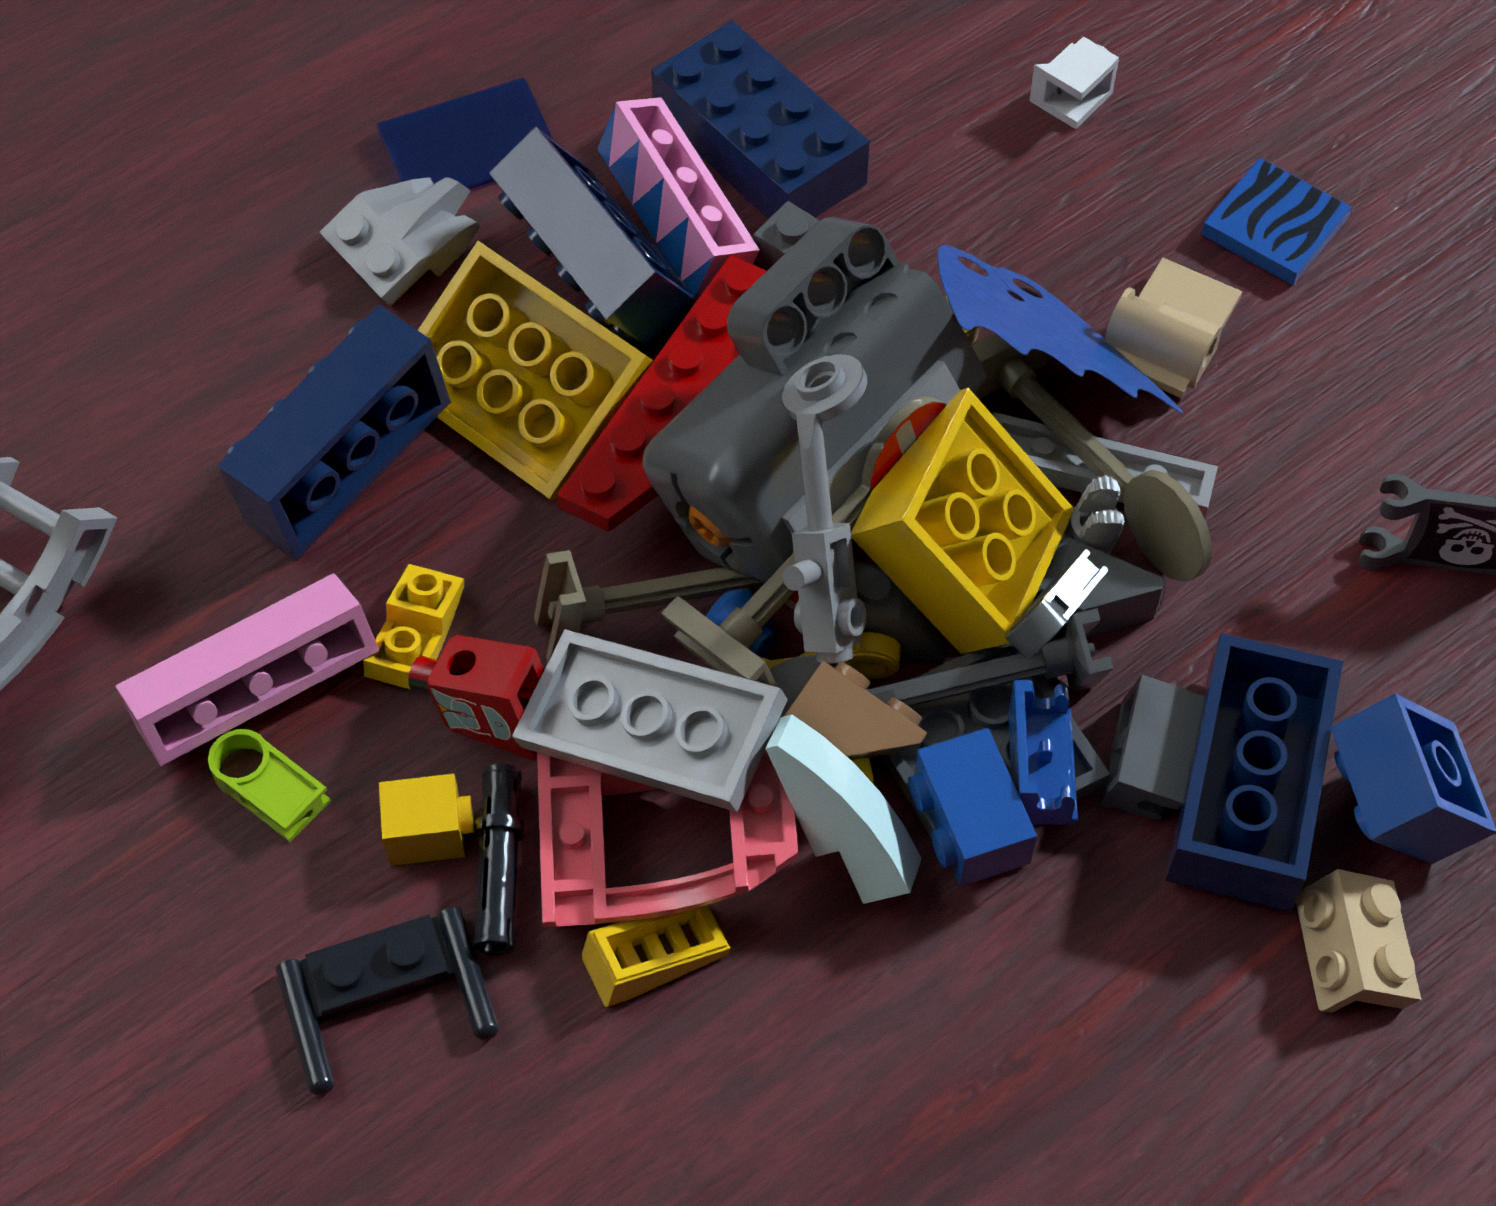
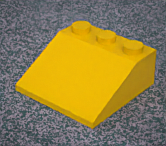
(965, 525)

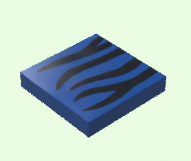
(1276, 221)

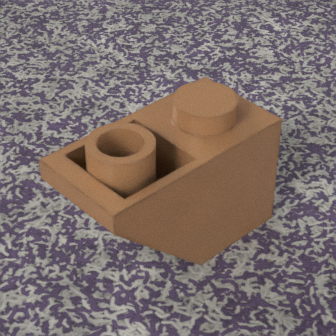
(853, 718)

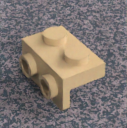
(1356, 942)

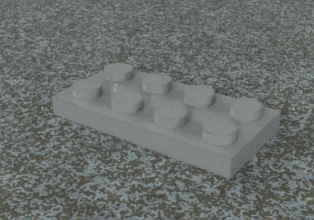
(651, 719)

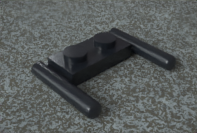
(376, 971)

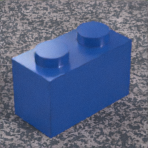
(972, 807)

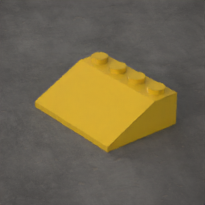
(526, 369)

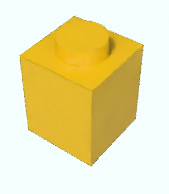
(424, 819)

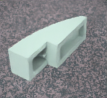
(843, 811)

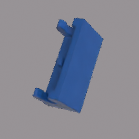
(1043, 754)

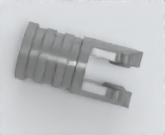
(1105, 520)

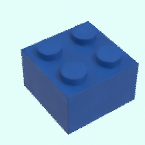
(1411, 780)

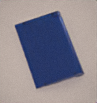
(462, 135)

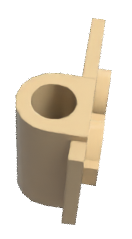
(1172, 325)

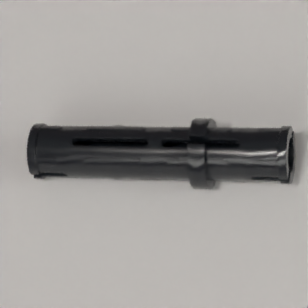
(498, 836)

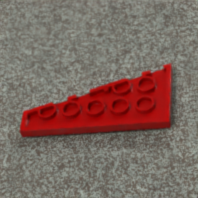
(610, 478)

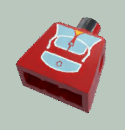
(480, 688)

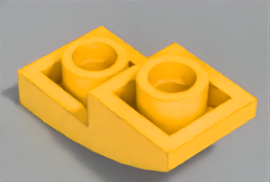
(416, 623)

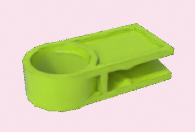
(275, 792)

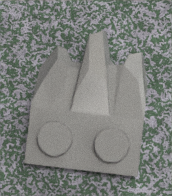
(402, 232)

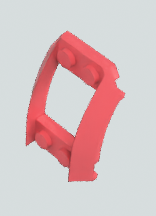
(575, 858)

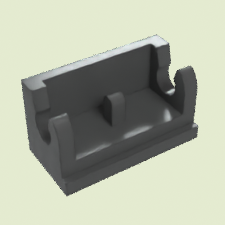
(1152, 748)

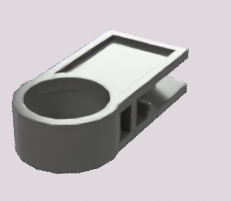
(1055, 605)

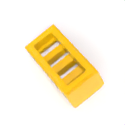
(636, 978)

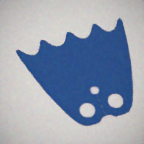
(1035, 322)

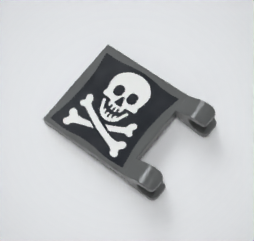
(1446, 532)

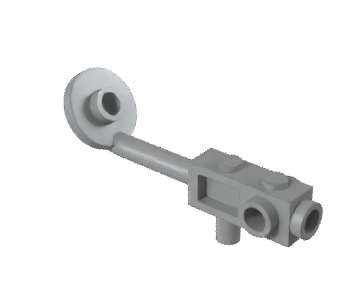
(823, 554)

